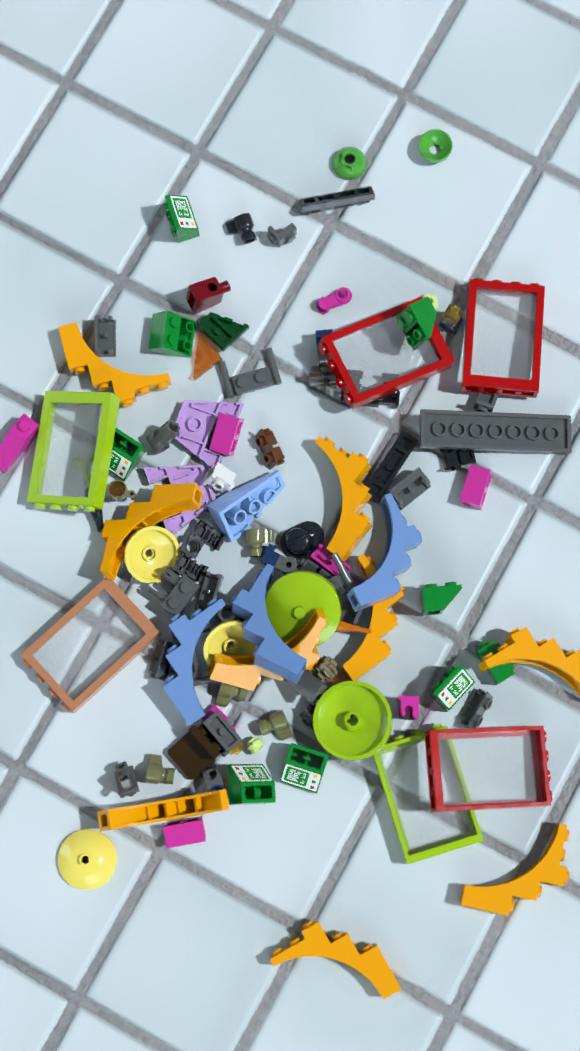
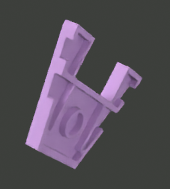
(197, 423)
(182, 475)

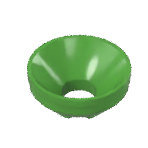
(435, 138)
(349, 171)

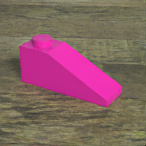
(17, 440)

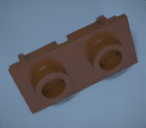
(265, 440)

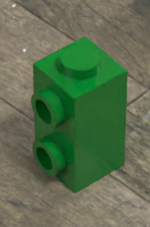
(497, 673)

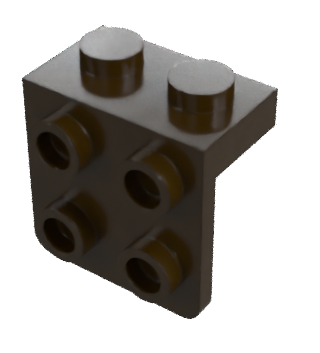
(194, 752)

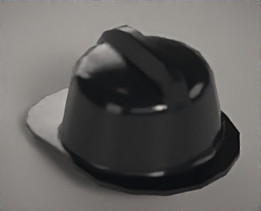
(302, 539)

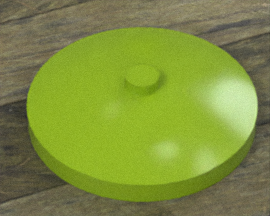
(294, 600)
(352, 720)

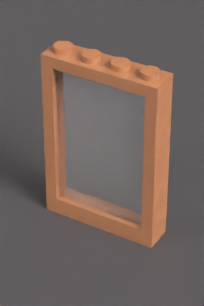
(90, 645)

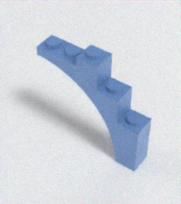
(395, 561)
(270, 649)
(181, 688)

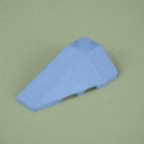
(239, 507)

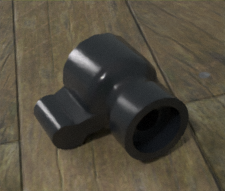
(242, 224)

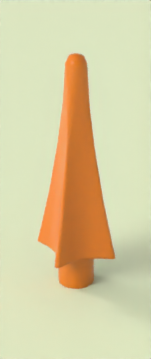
(346, 627)

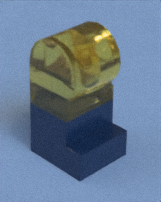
(451, 319)

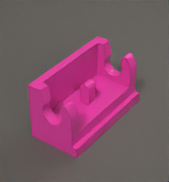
(226, 434)
(476, 487)
(323, 559)
(411, 704)
(184, 832)

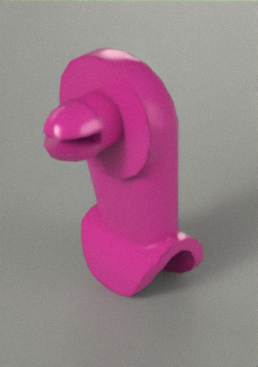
(336, 299)

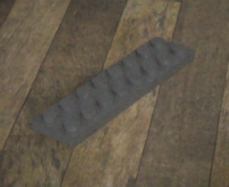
(495, 431)

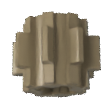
(326, 668)

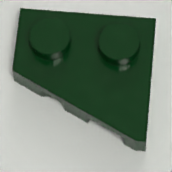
(221, 330)

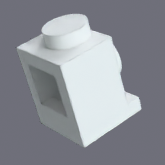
(220, 478)

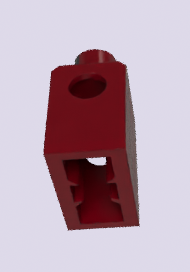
(206, 294)

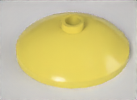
(163, 552)
(220, 635)
(101, 857)

